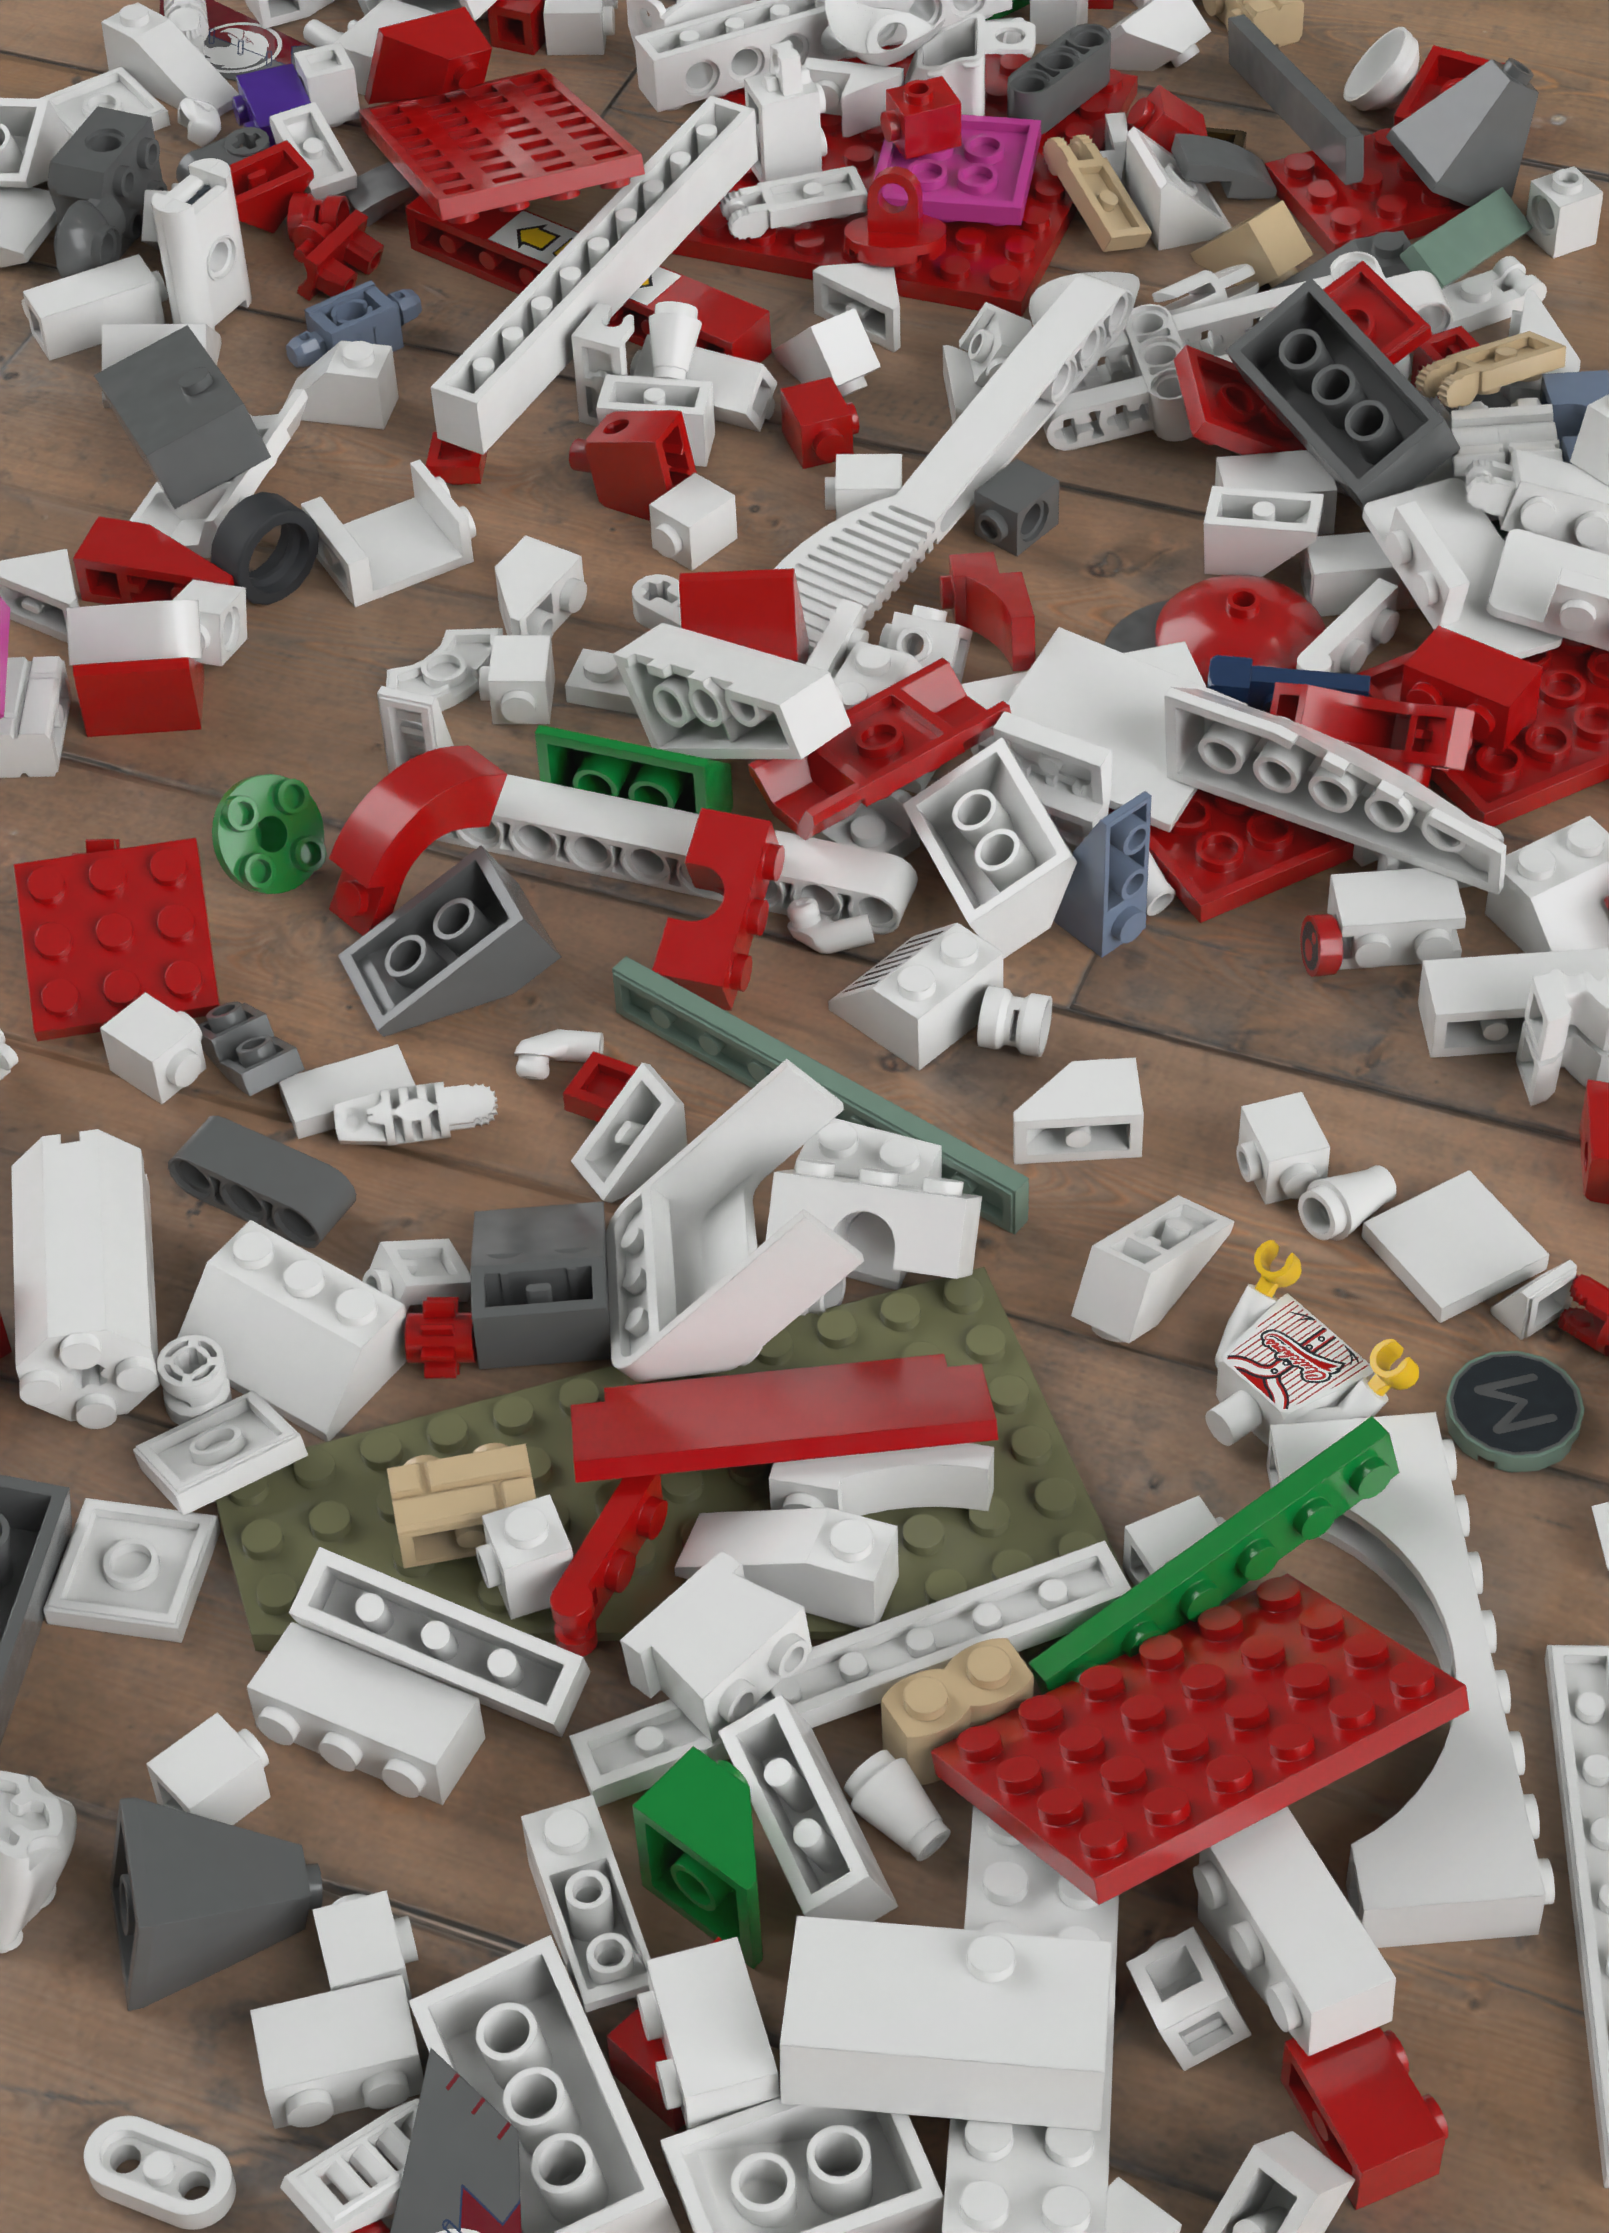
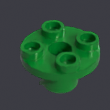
(268, 834)

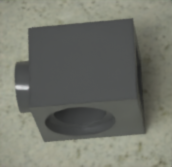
(1016, 507)

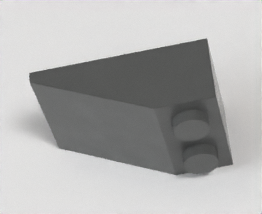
(450, 948)

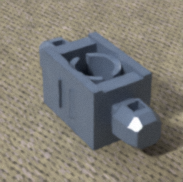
(354, 316)

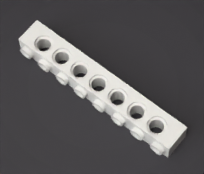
(723, 48)

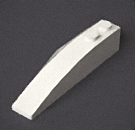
(1323, 786)

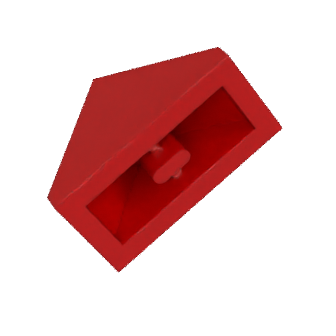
(267, 182)

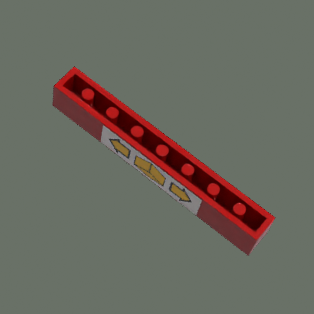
(518, 246)

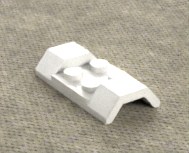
(199, 519)

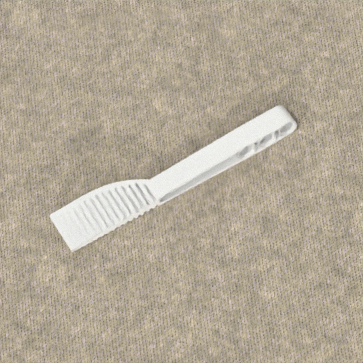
(878, 544)

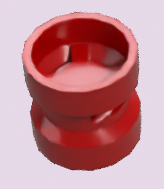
(305, 207)

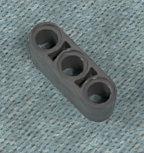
(1061, 76)
(262, 1181)

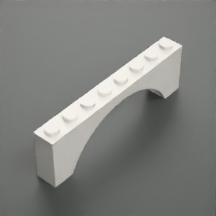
(1463, 1846)

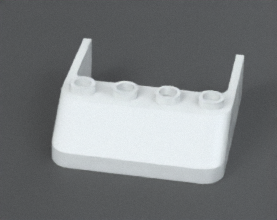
(684, 1250)

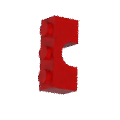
(737, 860)

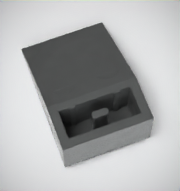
(540, 1285)

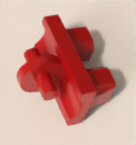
(330, 250)

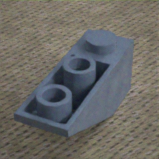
(1110, 881)

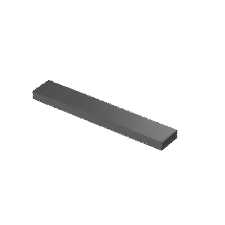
(1296, 100)

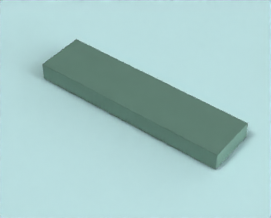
(1468, 239)

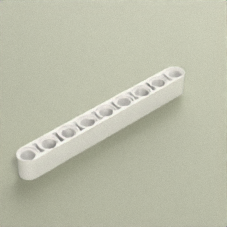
(652, 841)

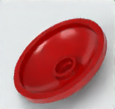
(1240, 619)

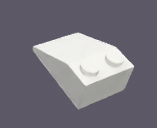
(805, 2173)

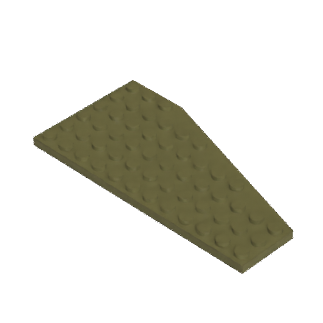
(345, 1505)

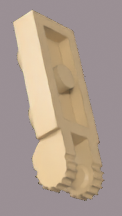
(1097, 193)
(1489, 368)

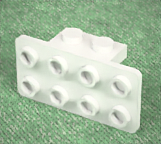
(1450, 563)
(1553, 588)

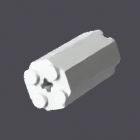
(84, 1278)

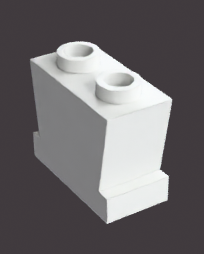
(717, 1645)

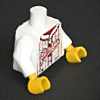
(1290, 1367)

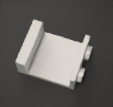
(396, 543)

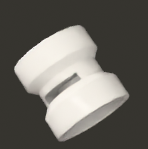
(1014, 1021)
(192, 1377)

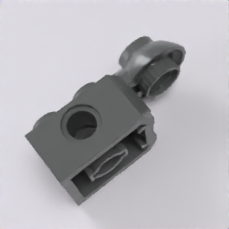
(101, 188)

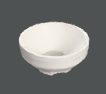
(1384, 72)

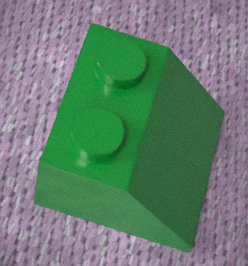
(701, 1849)

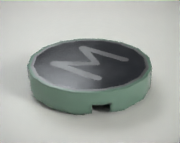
(1514, 1410)

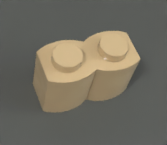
(942, 1703)

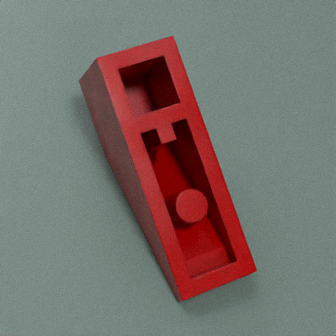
(137, 564)

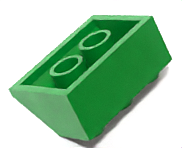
(633, 771)

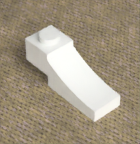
(887, 1480)

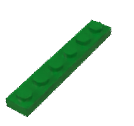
(1229, 1555)

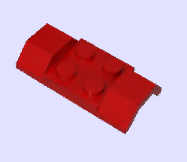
(889, 744)

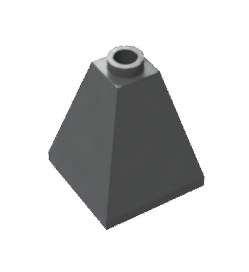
(1471, 133)
(199, 1896)

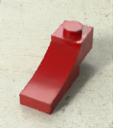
(991, 605)

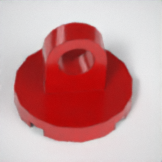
(895, 233)

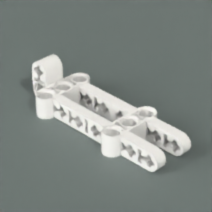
(1142, 368)

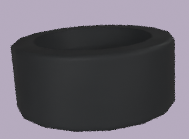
(288, 563)

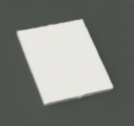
(1113, 704)

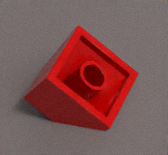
(427, 57)

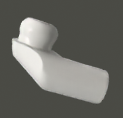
(823, 933)
(555, 1045)

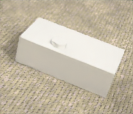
(946, 2023)
(535, 2059)

